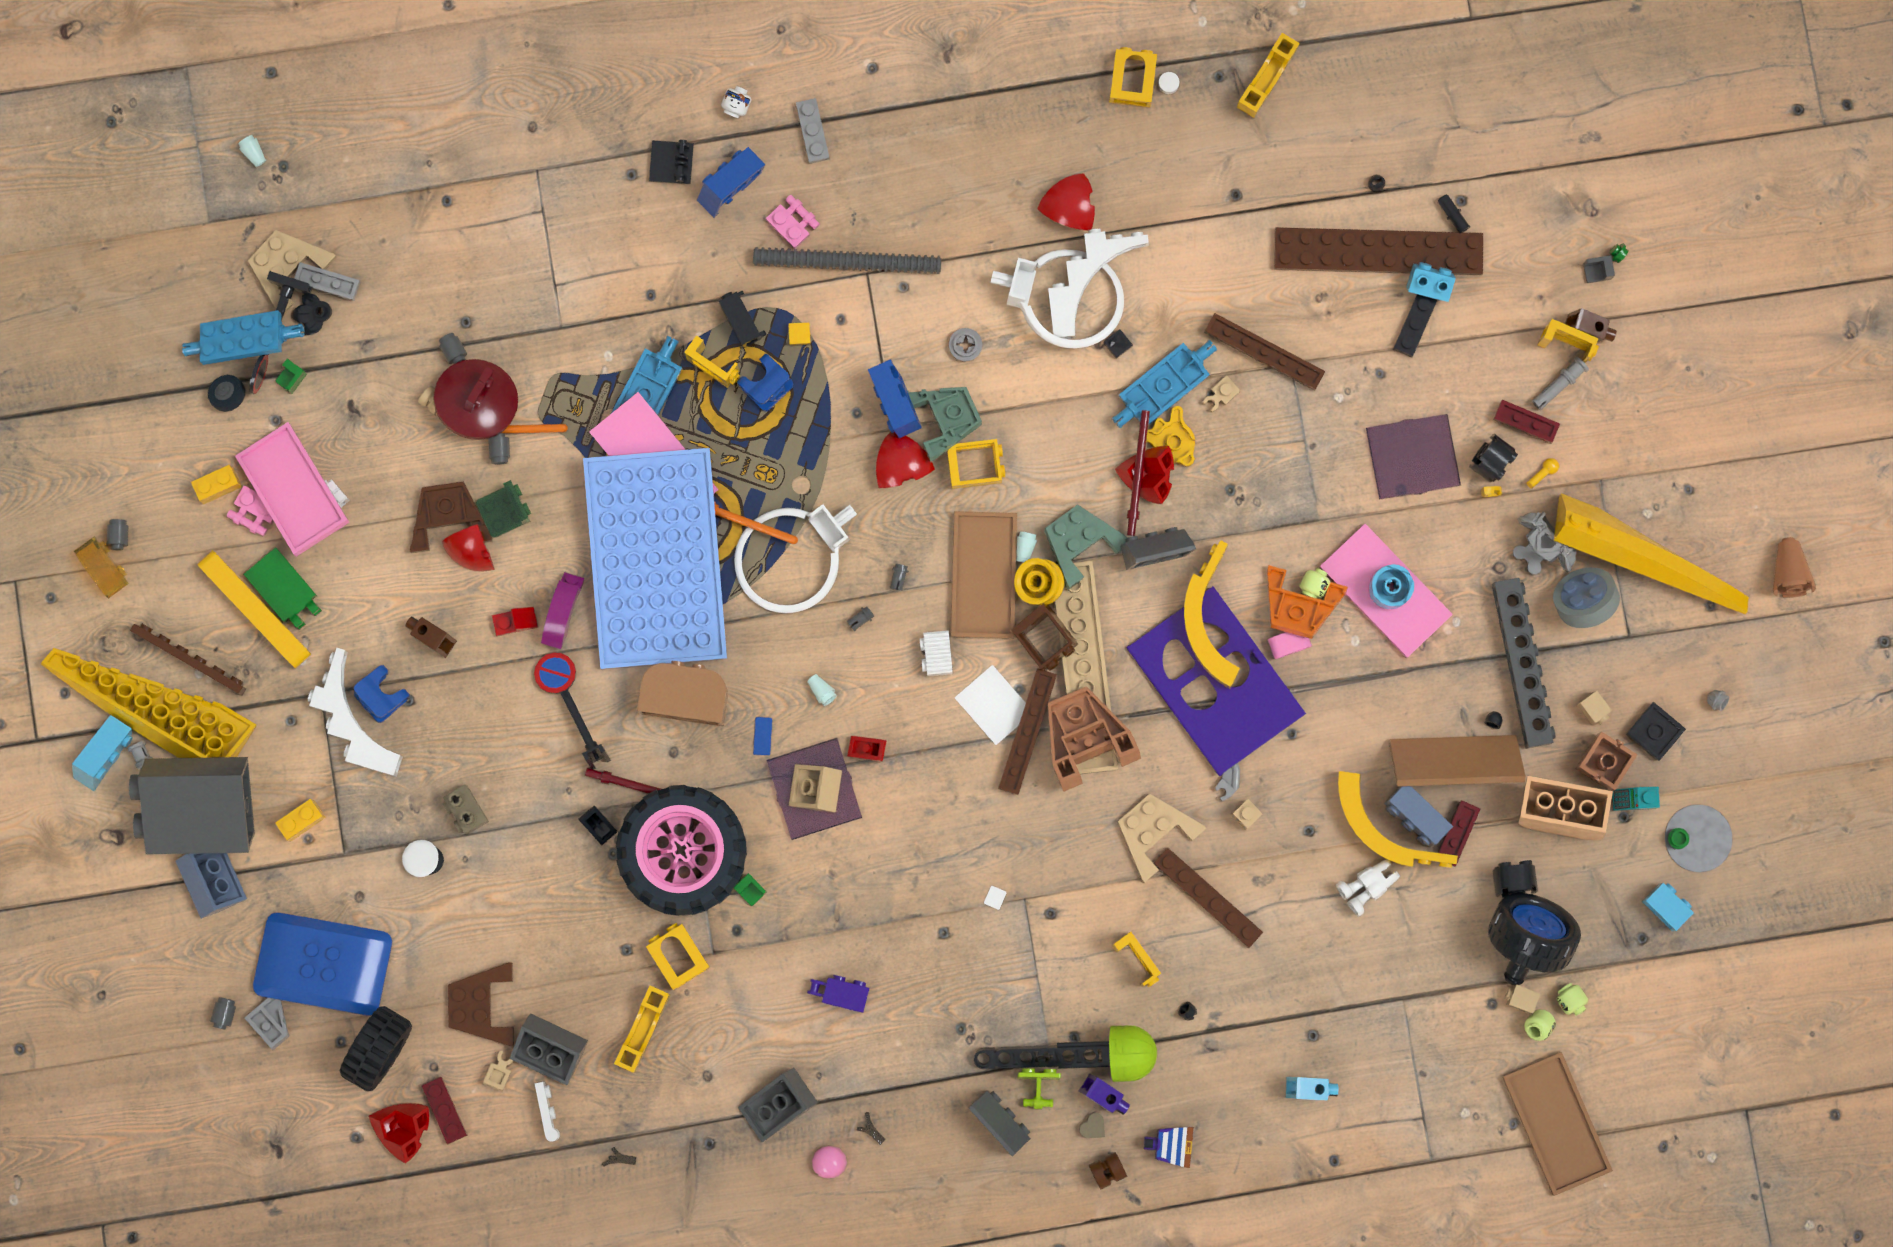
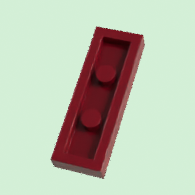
(1526, 421)
(1462, 826)
(444, 1110)

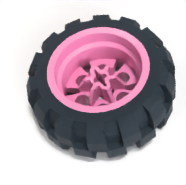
(641, 833)

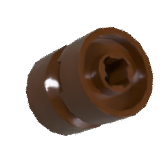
(1114, 1166)

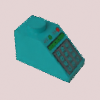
(1636, 798)

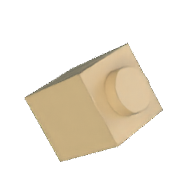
(1595, 708)
(1246, 814)
(1522, 998)

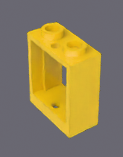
(985, 444)

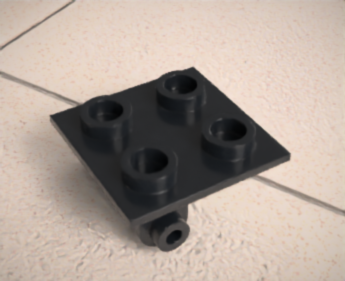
(671, 162)

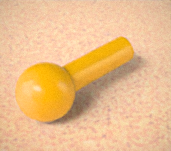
(1550, 466)

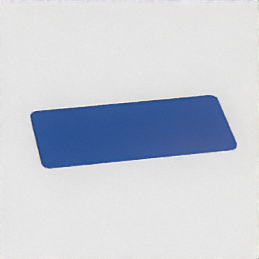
(762, 736)

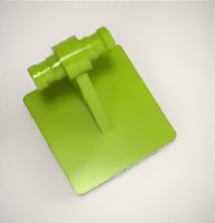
(1038, 1101)

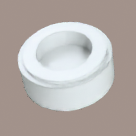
(1168, 83)

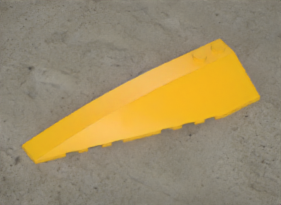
(1612, 540)
(164, 716)

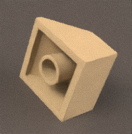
(815, 788)

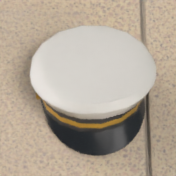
(422, 858)

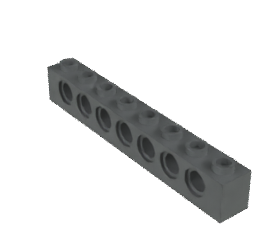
(1531, 737)

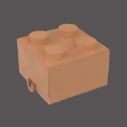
(1606, 761)

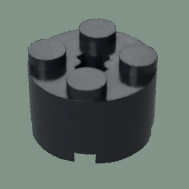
(1493, 458)
(1515, 878)

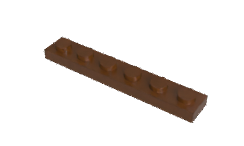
(1264, 351)
(196, 662)
(1027, 731)
(1208, 897)

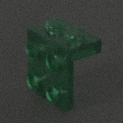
(504, 510)

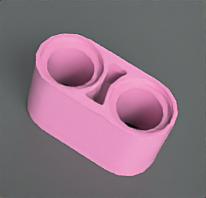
(1287, 644)

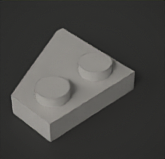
(269, 1022)

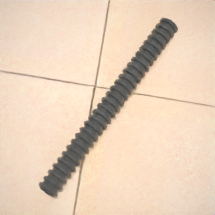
(847, 260)

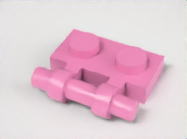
(788, 226)
(250, 502)

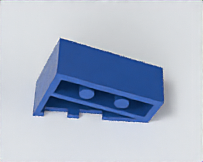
(729, 180)
(895, 399)

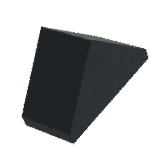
(598, 825)

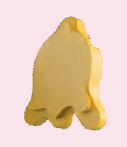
(1174, 434)

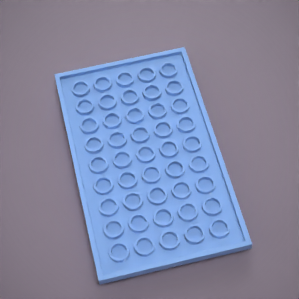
(655, 558)

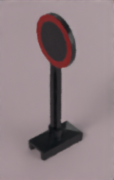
(288, 286)

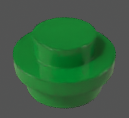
(1618, 252)
(1678, 838)

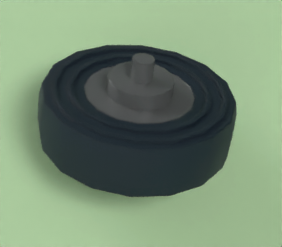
(226, 393)

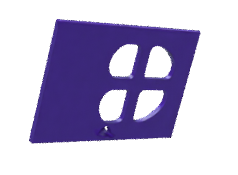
(1242, 715)

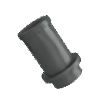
(898, 577)
(861, 618)

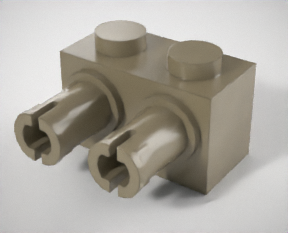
(465, 809)

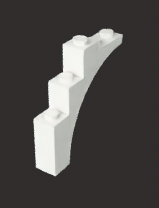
(1099, 251)
(342, 724)

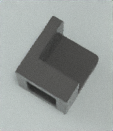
(1599, 269)

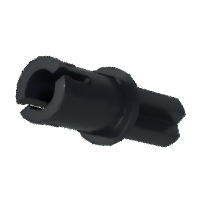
(1453, 213)

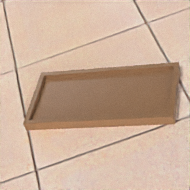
(984, 575)
(1457, 760)
(1557, 1123)

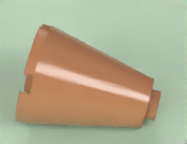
(1792, 571)

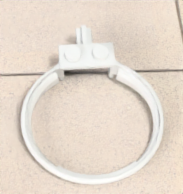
(1020, 291)
(828, 528)

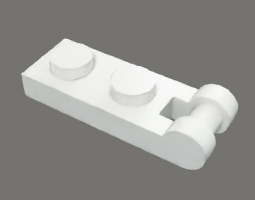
(547, 1112)

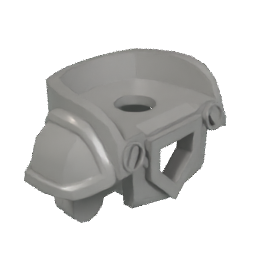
(1542, 544)

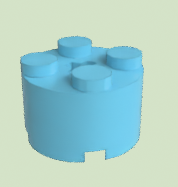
(1402, 582)

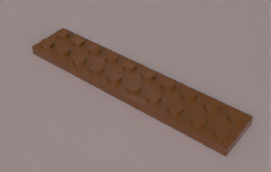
(1376, 250)

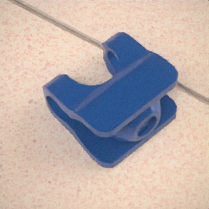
(769, 389)
(373, 700)

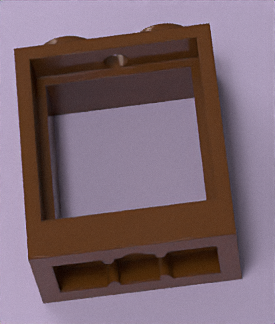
(1031, 622)

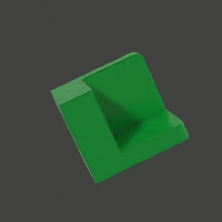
(291, 376)
(750, 890)

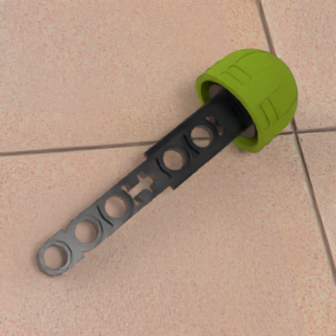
(1128, 1053)

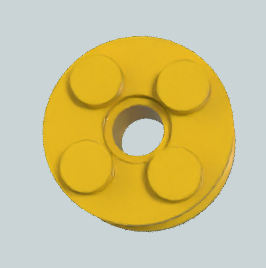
(1026, 581)

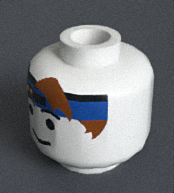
(736, 102)

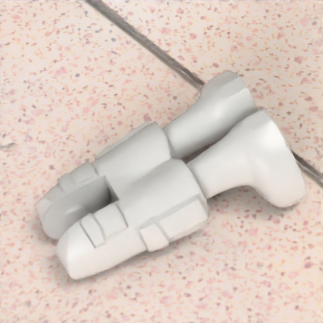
(1372, 880)

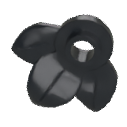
(309, 313)

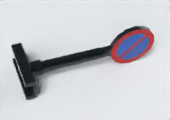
(555, 675)

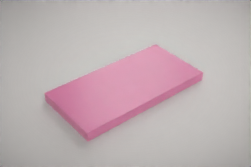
(635, 430)
(292, 489)
(1355, 566)

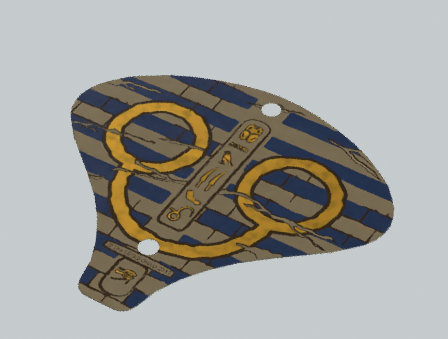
(750, 449)

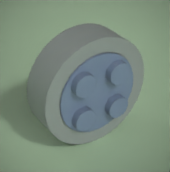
(1586, 597)

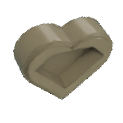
(1093, 1127)

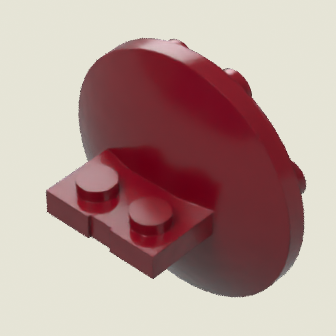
(475, 399)

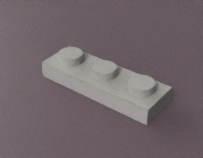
(812, 131)
(328, 281)

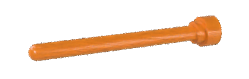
(540, 428)
(755, 525)

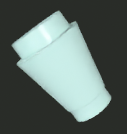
(252, 150)
(1025, 546)
(823, 691)

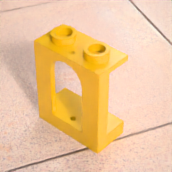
(1133, 98)
(1570, 336)
(694, 356)
(1129, 939)
(655, 950)

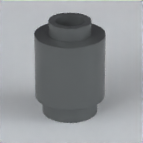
(452, 348)
(499, 449)
(117, 534)
(223, 1013)

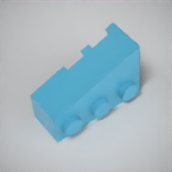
(101, 752)

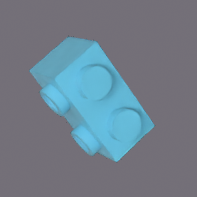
(1431, 282)
(1668, 906)

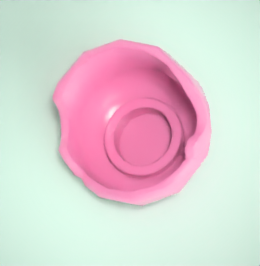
(829, 1162)

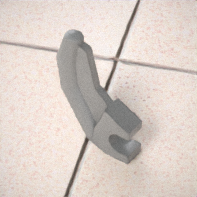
(1229, 782)

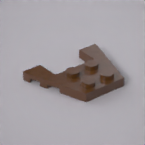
(443, 507)
(471, 1005)

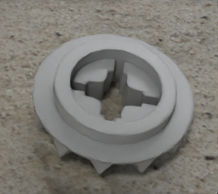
(958, 338)

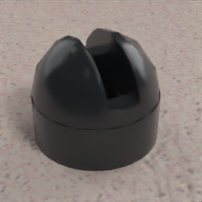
(1377, 187)
(1494, 720)
(1187, 1011)

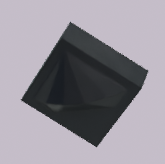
(1118, 344)

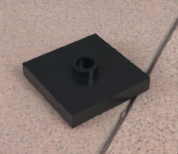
(1655, 731)

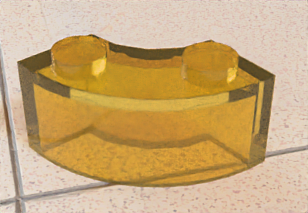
(101, 567)

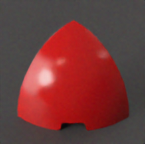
(1070, 202)
(900, 461)
(1155, 475)
(469, 549)
(401, 1128)

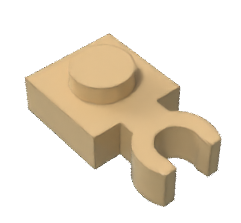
(1223, 392)
(498, 1074)

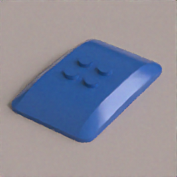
(322, 963)

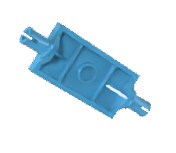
(241, 337)
(653, 377)
(1165, 383)

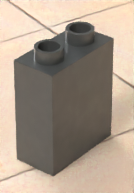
(193, 805)

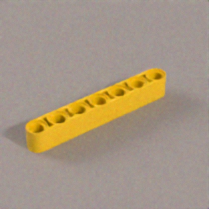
(254, 609)

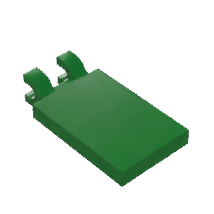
(282, 587)

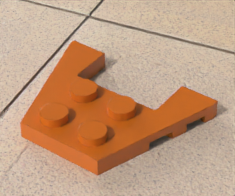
(1298, 612)

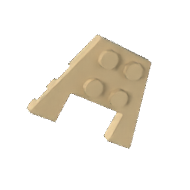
(282, 255)
(1148, 824)

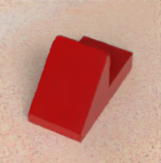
(515, 621)
(867, 748)

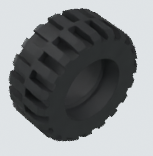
(375, 1048)

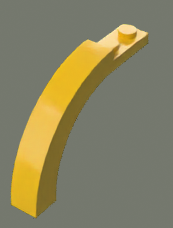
(1204, 651)
(1354, 811)

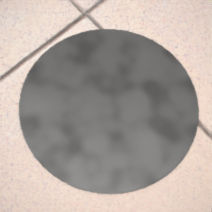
(1708, 838)

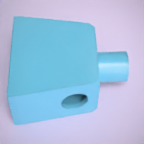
(1305, 1088)

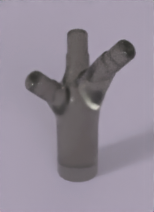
(871, 1130)
(619, 1158)

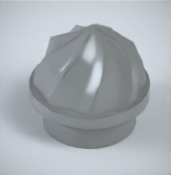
(1717, 700)

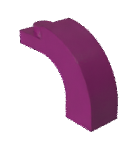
(561, 609)

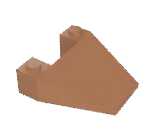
(1082, 730)

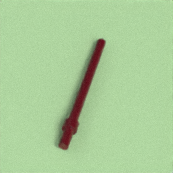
(1133, 514)
(607, 777)

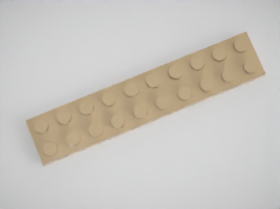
(1086, 666)

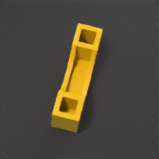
(1268, 75)
(642, 1029)

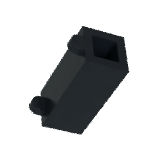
(740, 319)

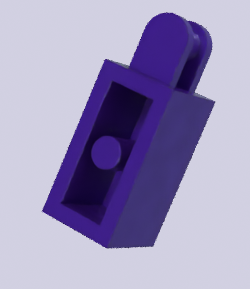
(842, 993)

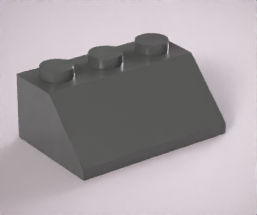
(1156, 548)
(548, 1049)
(1000, 1122)

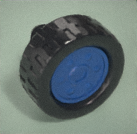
(1533, 935)

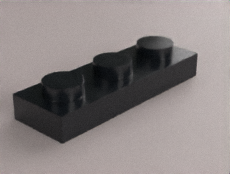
(1415, 325)

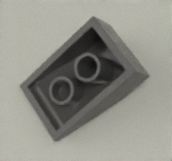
(778, 1104)

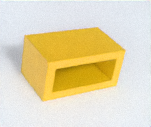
(216, 484)
(300, 820)

